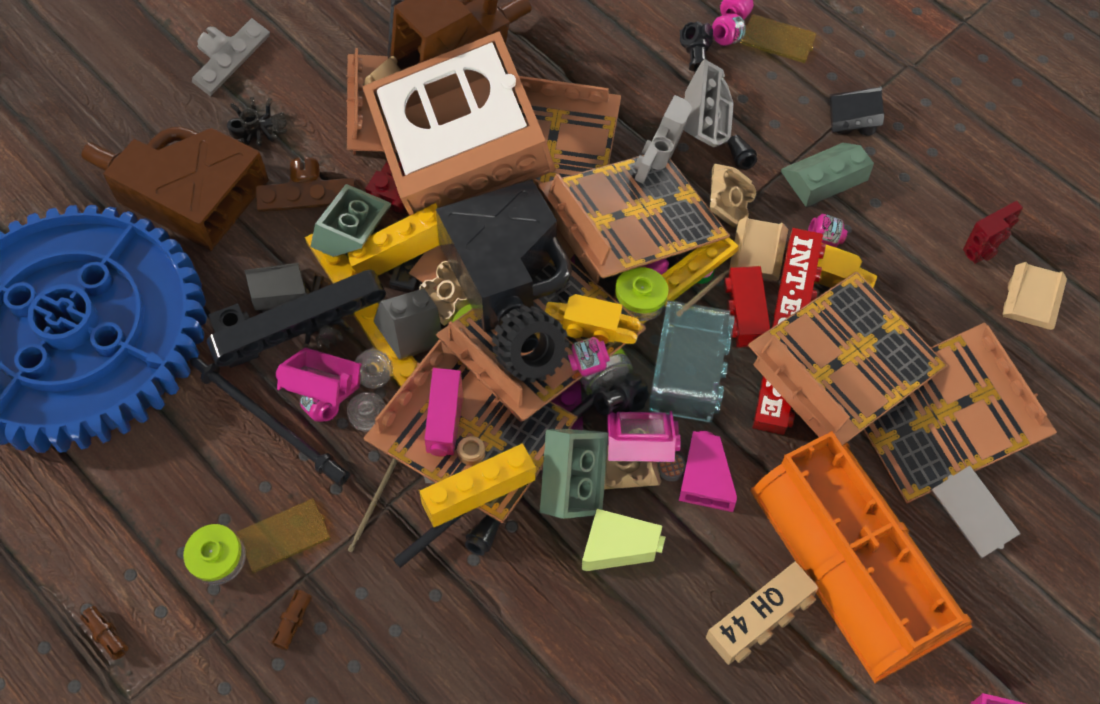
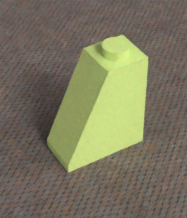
(621, 541)

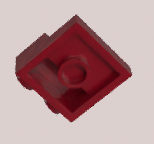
(384, 187)
(991, 232)

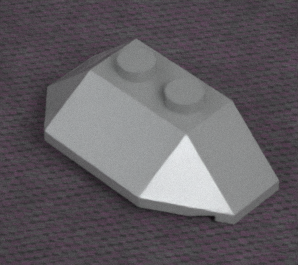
(711, 105)

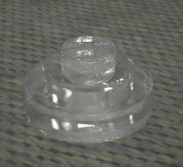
(375, 368)
(364, 409)

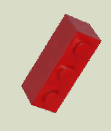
(747, 304)

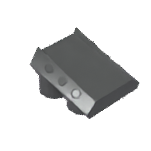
(275, 285)

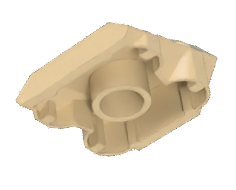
(730, 194)
(760, 245)
(449, 294)
(1034, 295)
(631, 474)

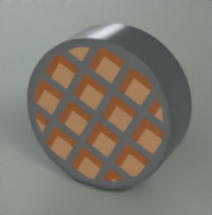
(672, 470)

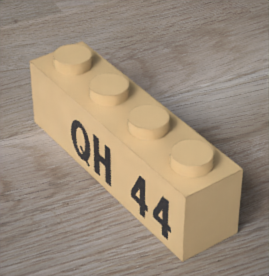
(762, 613)

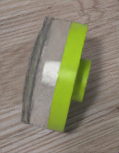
(642, 292)
(617, 367)
(214, 554)

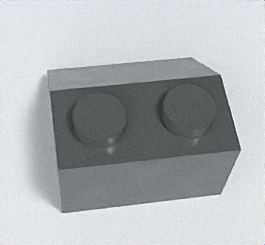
(409, 323)

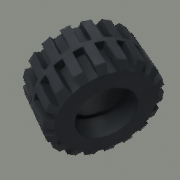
(544, 357)

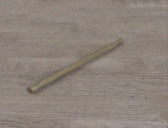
(703, 292)
(391, 467)

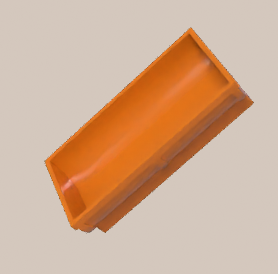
(859, 557)

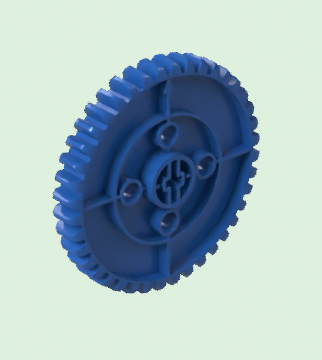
(91, 325)

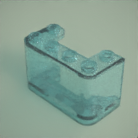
(691, 361)

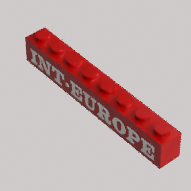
(794, 293)

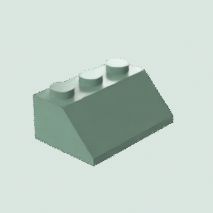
(829, 172)
(348, 221)
(573, 472)

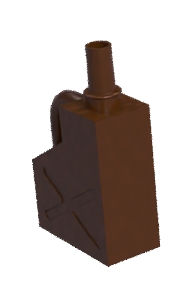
(438, 26)
(188, 186)

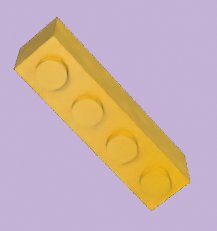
(398, 243)
(478, 485)

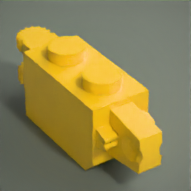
(839, 265)
(594, 318)

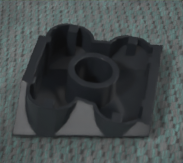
(857, 111)

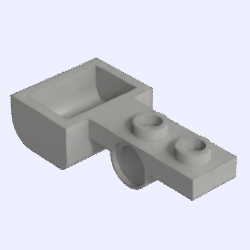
(665, 140)

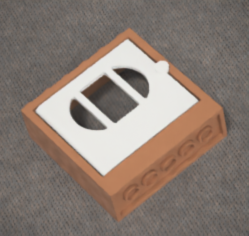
(468, 154)

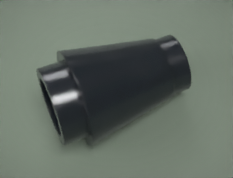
(742, 153)
(482, 536)

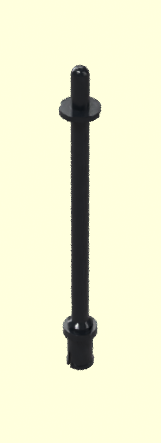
(323, 462)

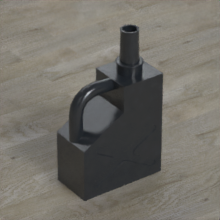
(499, 248)

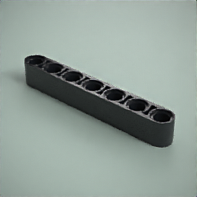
(295, 318)

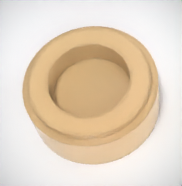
(471, 450)

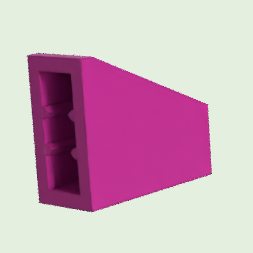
(443, 412)
(707, 474)

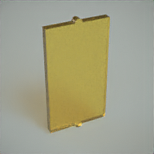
(778, 38)
(283, 535)

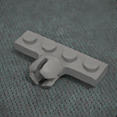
(226, 53)

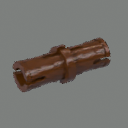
(291, 620)
(104, 633)

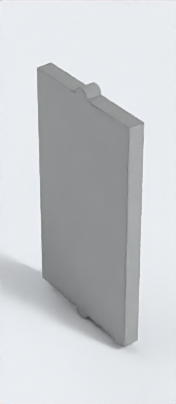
(975, 512)

